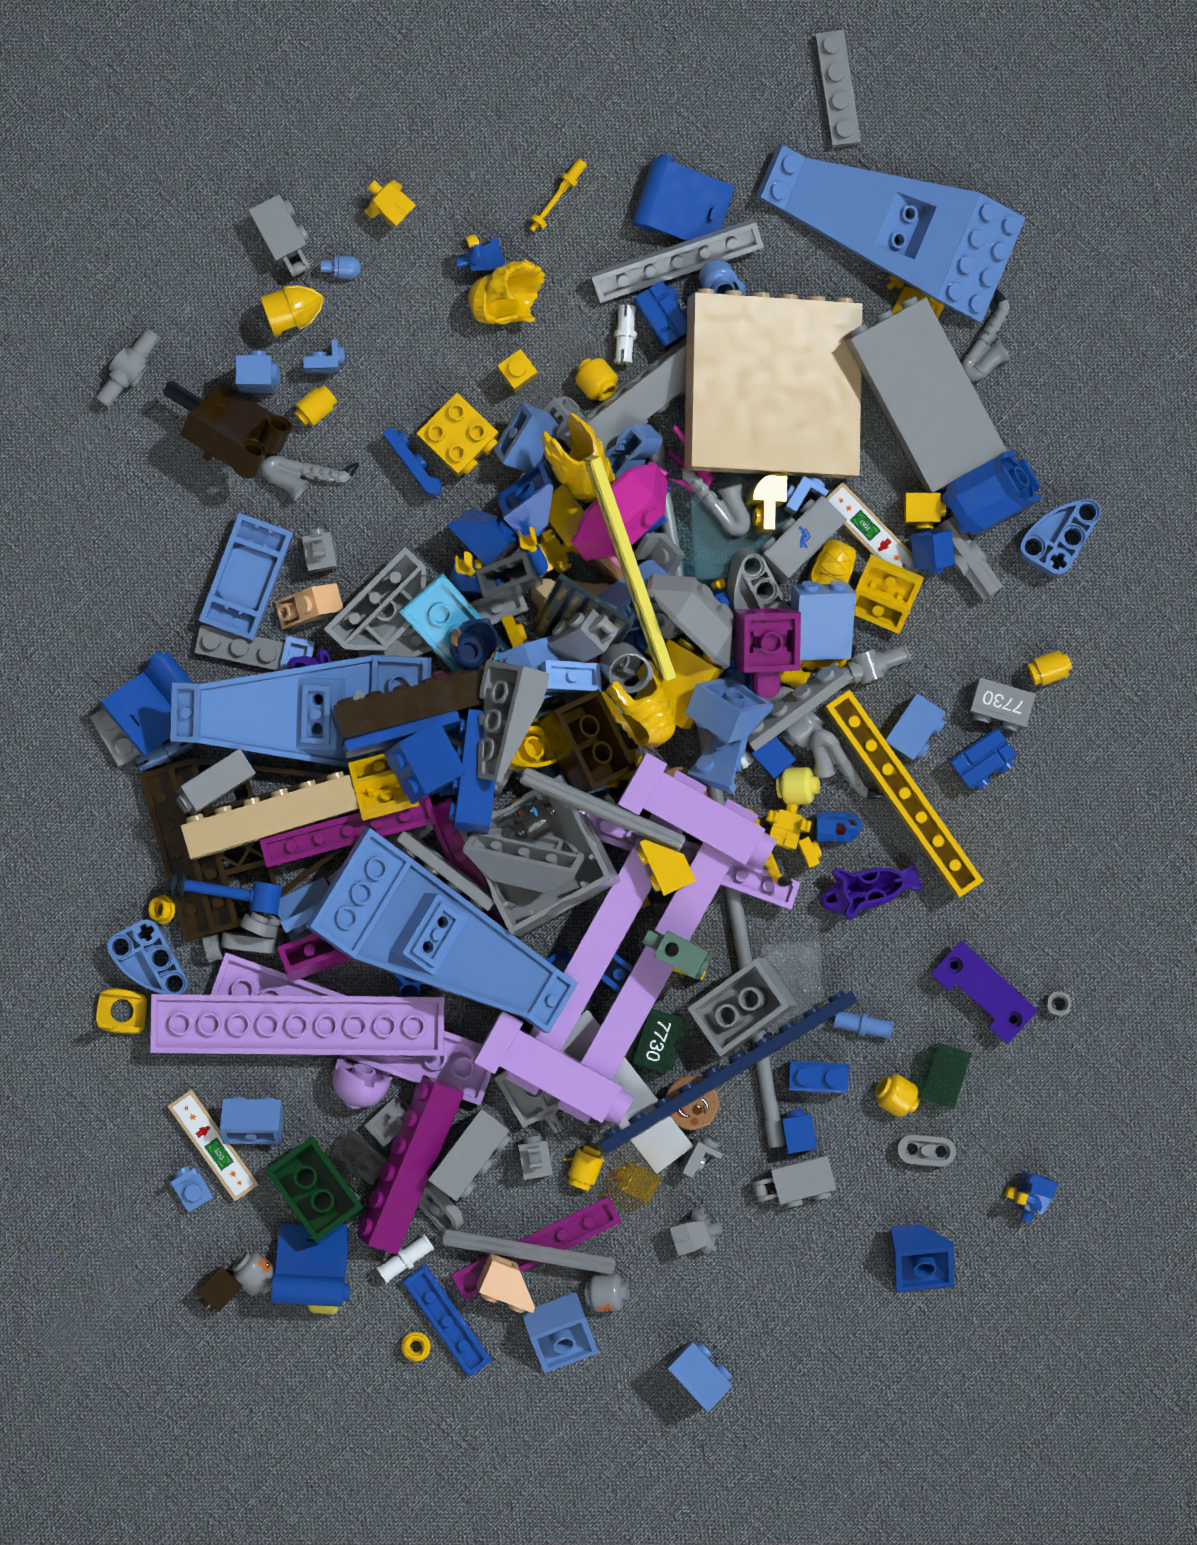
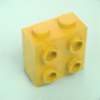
(458, 435)

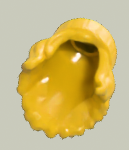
(506, 293)

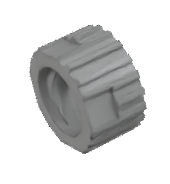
(213, 948)
(1048, 1003)

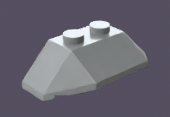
(696, 613)
(373, 616)
(521, 862)

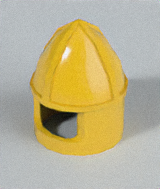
(291, 307)

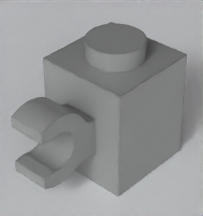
(319, 551)
(535, 1157)

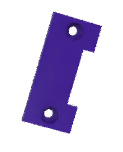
(986, 989)

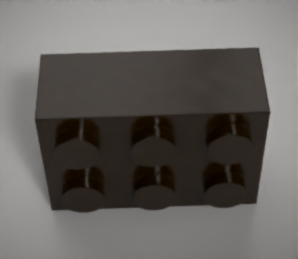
(587, 742)

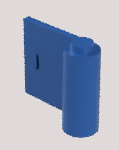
(680, 200)
(144, 703)
(310, 1271)

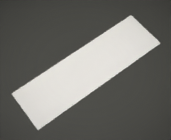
(661, 1142)

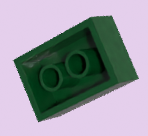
(315, 1190)

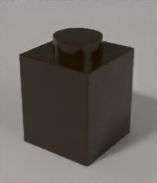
(219, 1290)

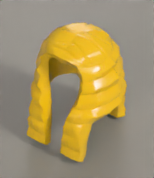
(646, 720)

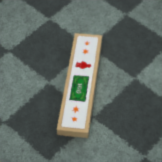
(869, 529)
(208, 1140)

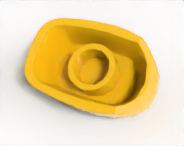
(833, 562)
(533, 751)

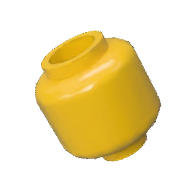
(596, 379)
(897, 1095)

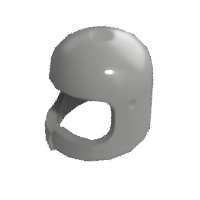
(621, 663)

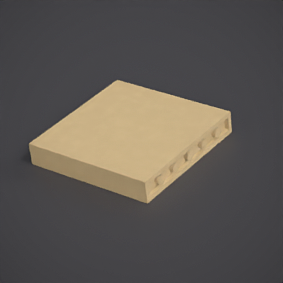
(772, 385)

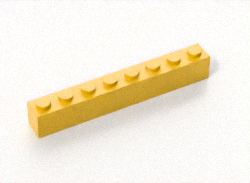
(903, 794)

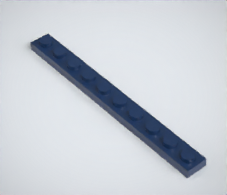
(717, 1077)

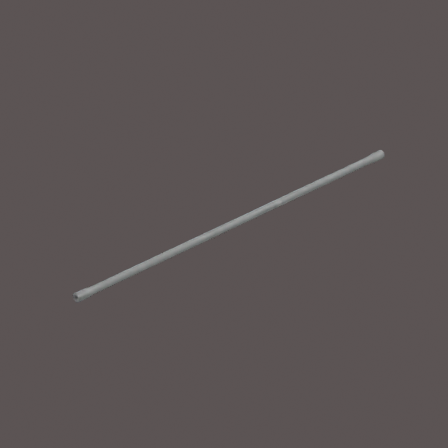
(773, 1122)

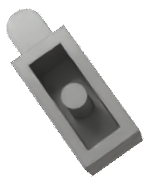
(281, 233)
(583, 636)
(798, 1181)

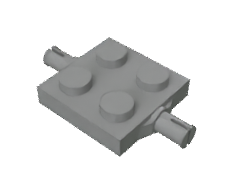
(528, 1106)

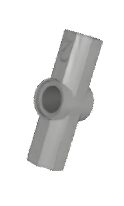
(971, 562)

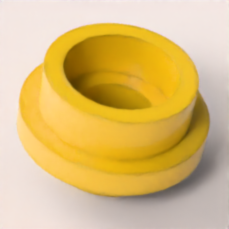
(162, 909)
(407, 1351)

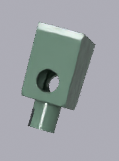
(689, 959)

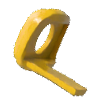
(108, 1023)

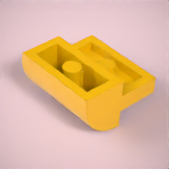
(886, 593)
(377, 787)

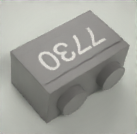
(1001, 704)

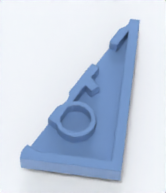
(719, 765)

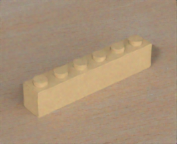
(271, 816)

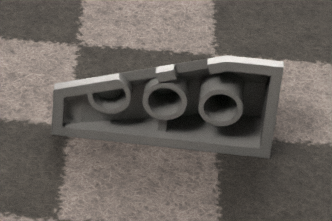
(510, 704)

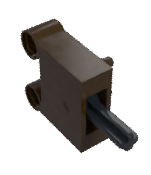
(229, 425)

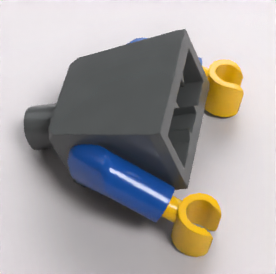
(508, 575)

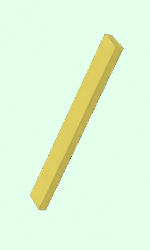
(629, 567)

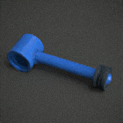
(262, 897)

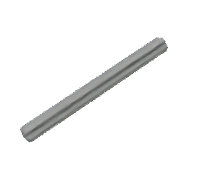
(602, 809)
(528, 1251)

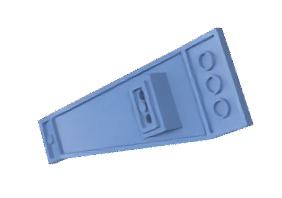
(946, 248)
(279, 710)
(390, 905)

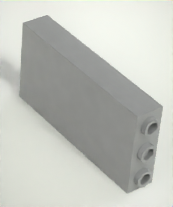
(925, 394)

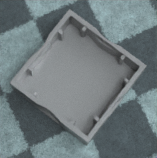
(529, 909)

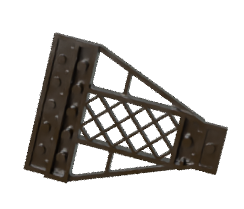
(196, 912)

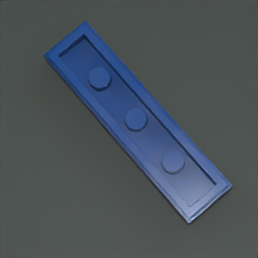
(391, 736)
(447, 1320)

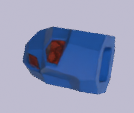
(837, 827)

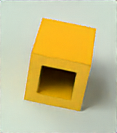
(517, 371)

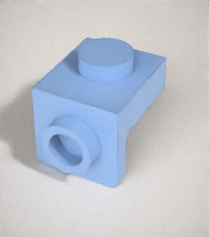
(796, 495)

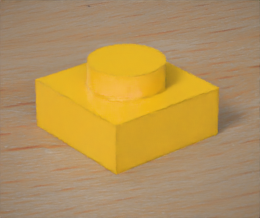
(515, 632)
(810, 852)

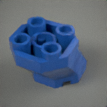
(992, 493)

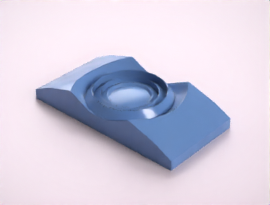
(246, 577)

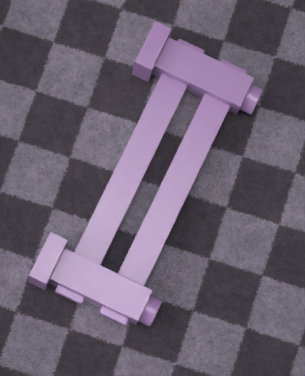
(536, 1057)

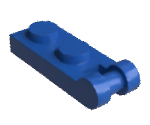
(414, 463)

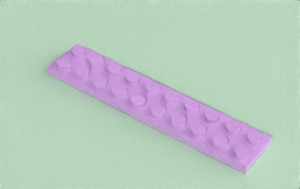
(297, 1025)
(456, 1067)

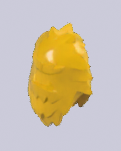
(571, 467)

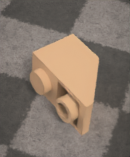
(309, 605)
(504, 1282)

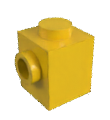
(923, 510)

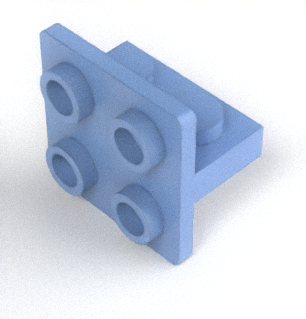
(299, 906)

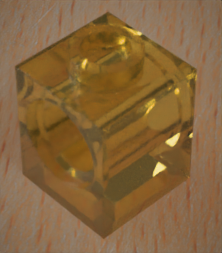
(637, 1181)

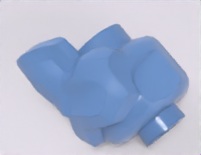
(720, 277)

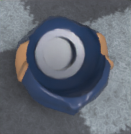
(474, 643)

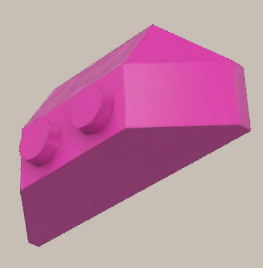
(641, 502)

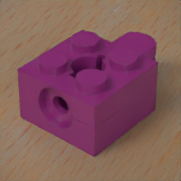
(766, 645)

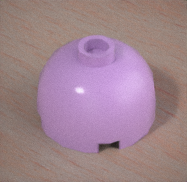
(359, 1083)

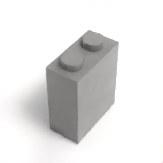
(214, 783)

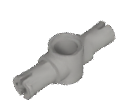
(128, 367)
(872, 665)

